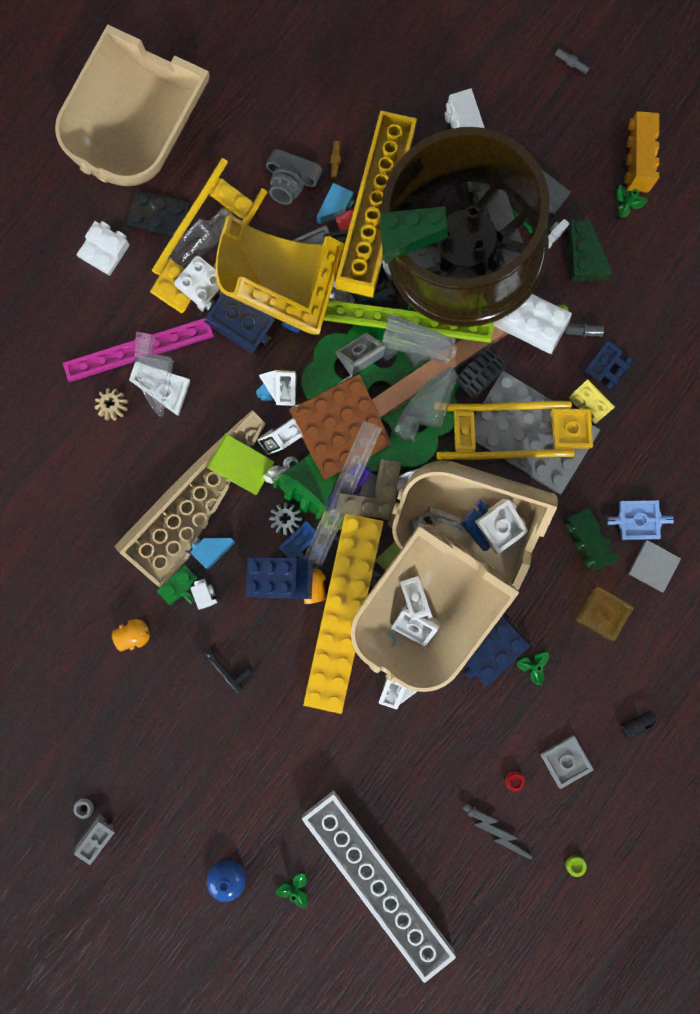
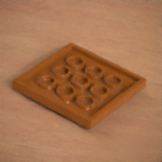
(333, 422)

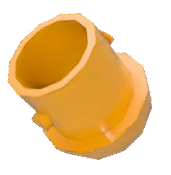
(318, 588)
(133, 634)

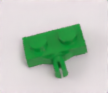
(179, 586)

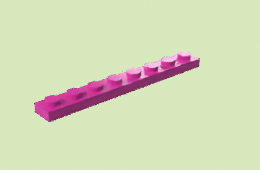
(125, 353)

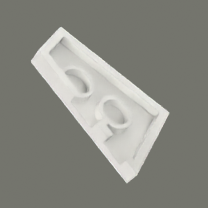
(176, 391)

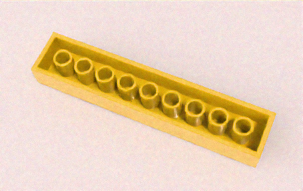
(363, 245)
(345, 595)

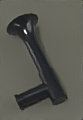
(233, 682)

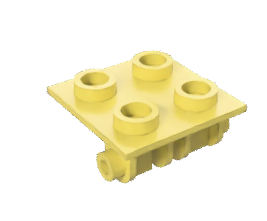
(589, 397)

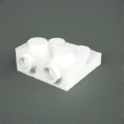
(103, 247)
(502, 525)

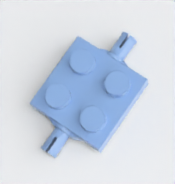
(639, 520)

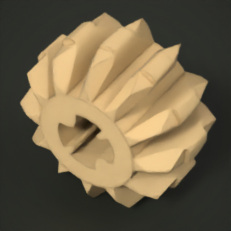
(112, 411)

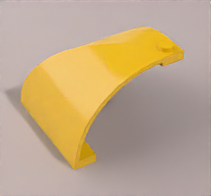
(277, 274)

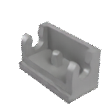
(94, 840)

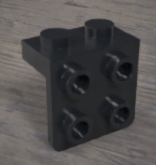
(383, 295)

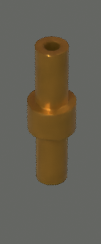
(335, 160)

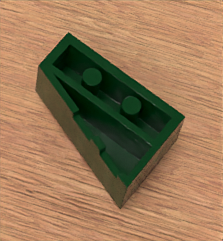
(411, 230)
(585, 253)
(590, 540)

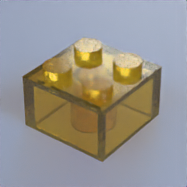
(604, 614)

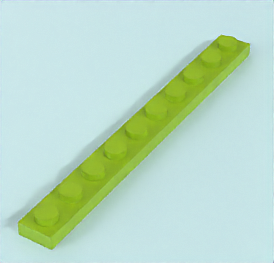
(378, 317)

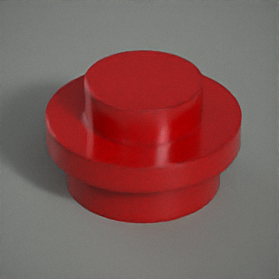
(514, 781)

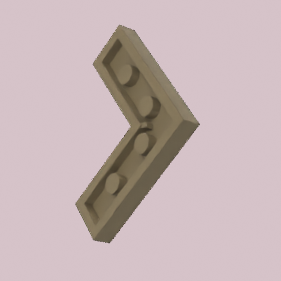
(382, 502)

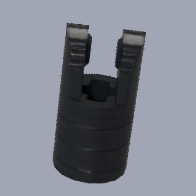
(638, 725)

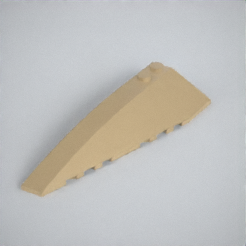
(173, 524)

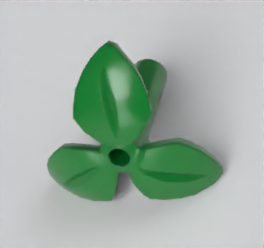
(629, 200)
(536, 674)
(297, 896)

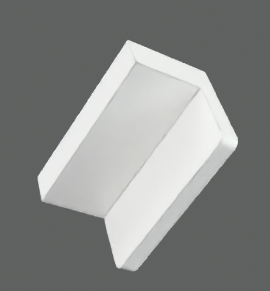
(415, 598)

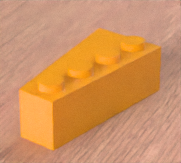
(642, 152)

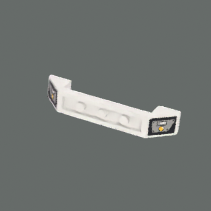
(281, 437)

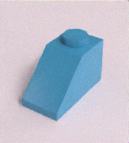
(336, 203)
(210, 550)

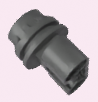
(290, 175)

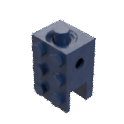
(240, 322)
(279, 578)
(495, 653)

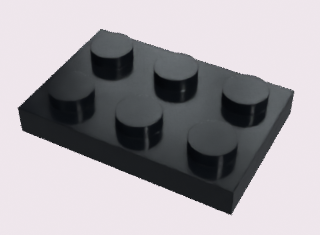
(156, 213)

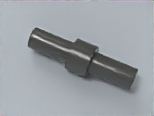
(572, 61)

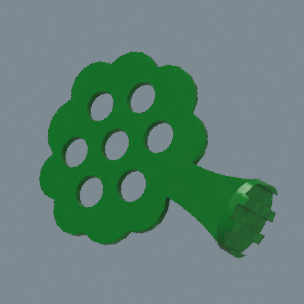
(303, 480)

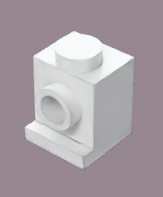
(203, 594)

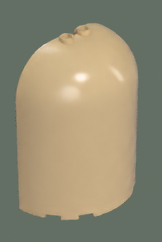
(127, 109)
(456, 491)
(460, 594)

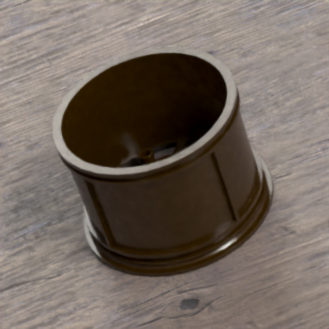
(481, 157)

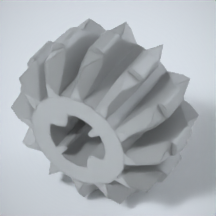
(280, 514)

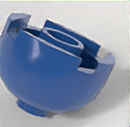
(226, 880)

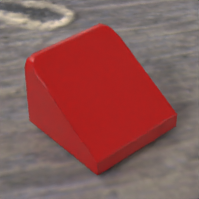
(344, 220)

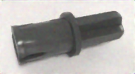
(584, 329)

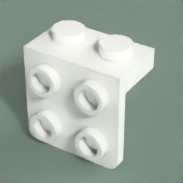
(199, 283)

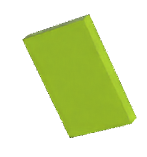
(240, 464)

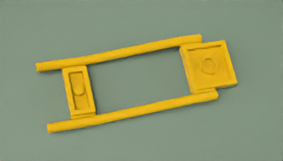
(226, 195)
(569, 430)

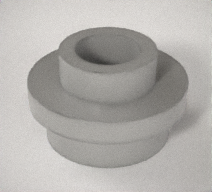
(79, 812)

